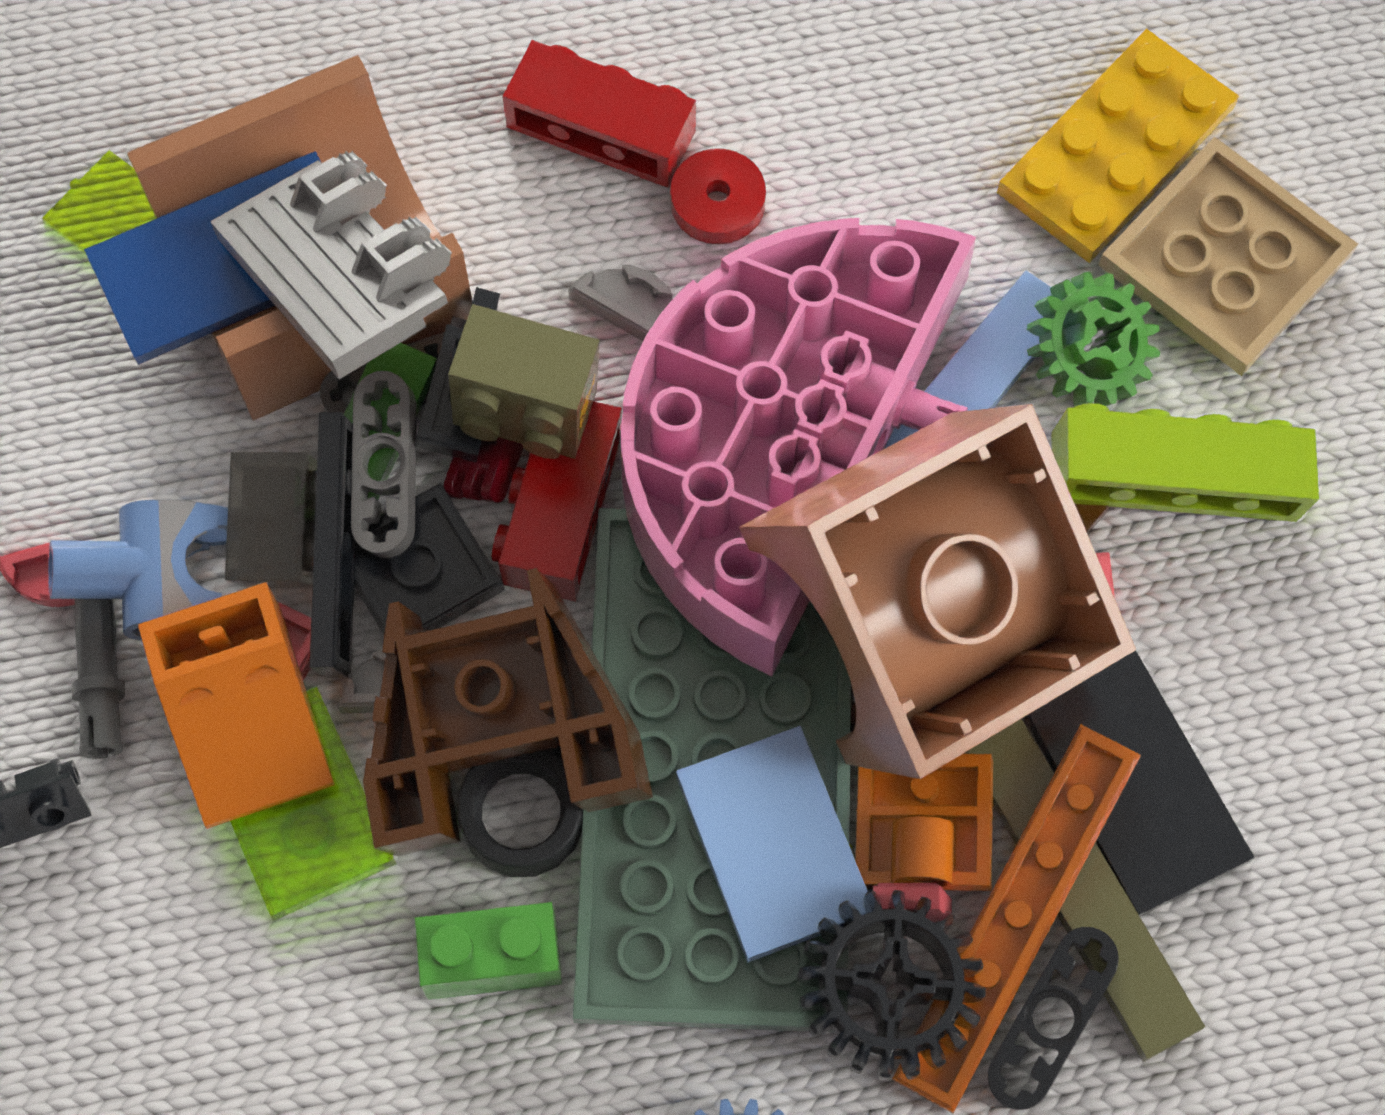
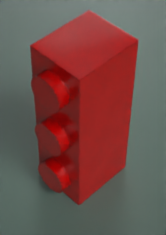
(600, 112)
(559, 508)

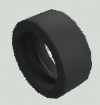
(503, 859)

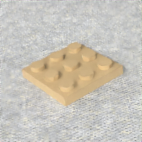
(1228, 255)

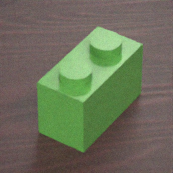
(488, 951)

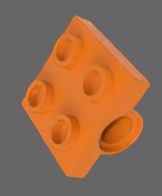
(927, 826)

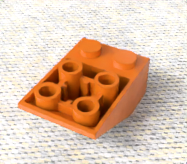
(236, 704)

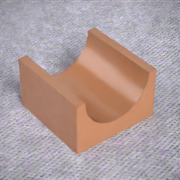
(317, 113)
(949, 585)

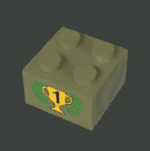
(523, 382)

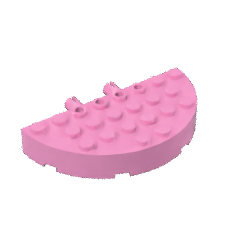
(768, 387)

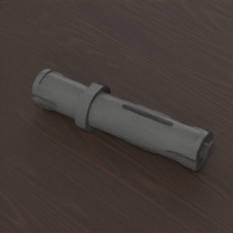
(98, 683)

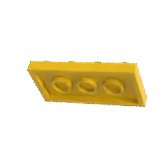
(1117, 145)

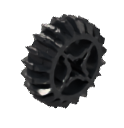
(924, 985)

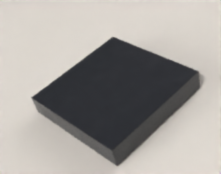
(436, 575)

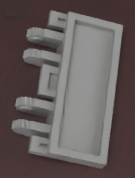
(332, 264)

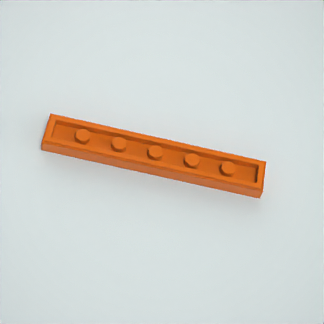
(1028, 901)

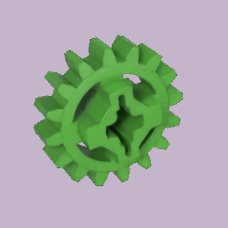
(1070, 323)

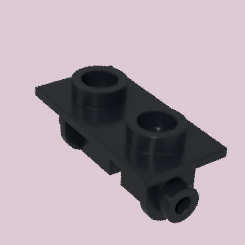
(42, 803)

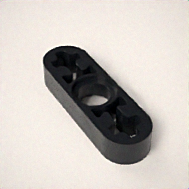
(1093, 982)

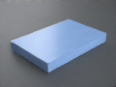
(772, 841)

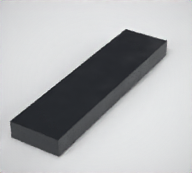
(333, 550)

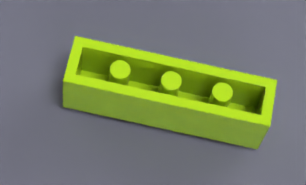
(1187, 463)

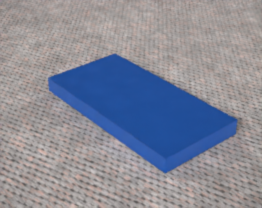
(174, 275)

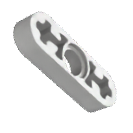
(399, 418)

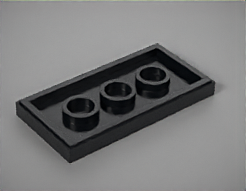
(1169, 820)

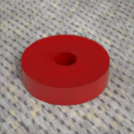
(717, 172)

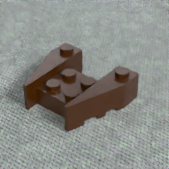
(487, 697)

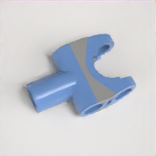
(145, 565)

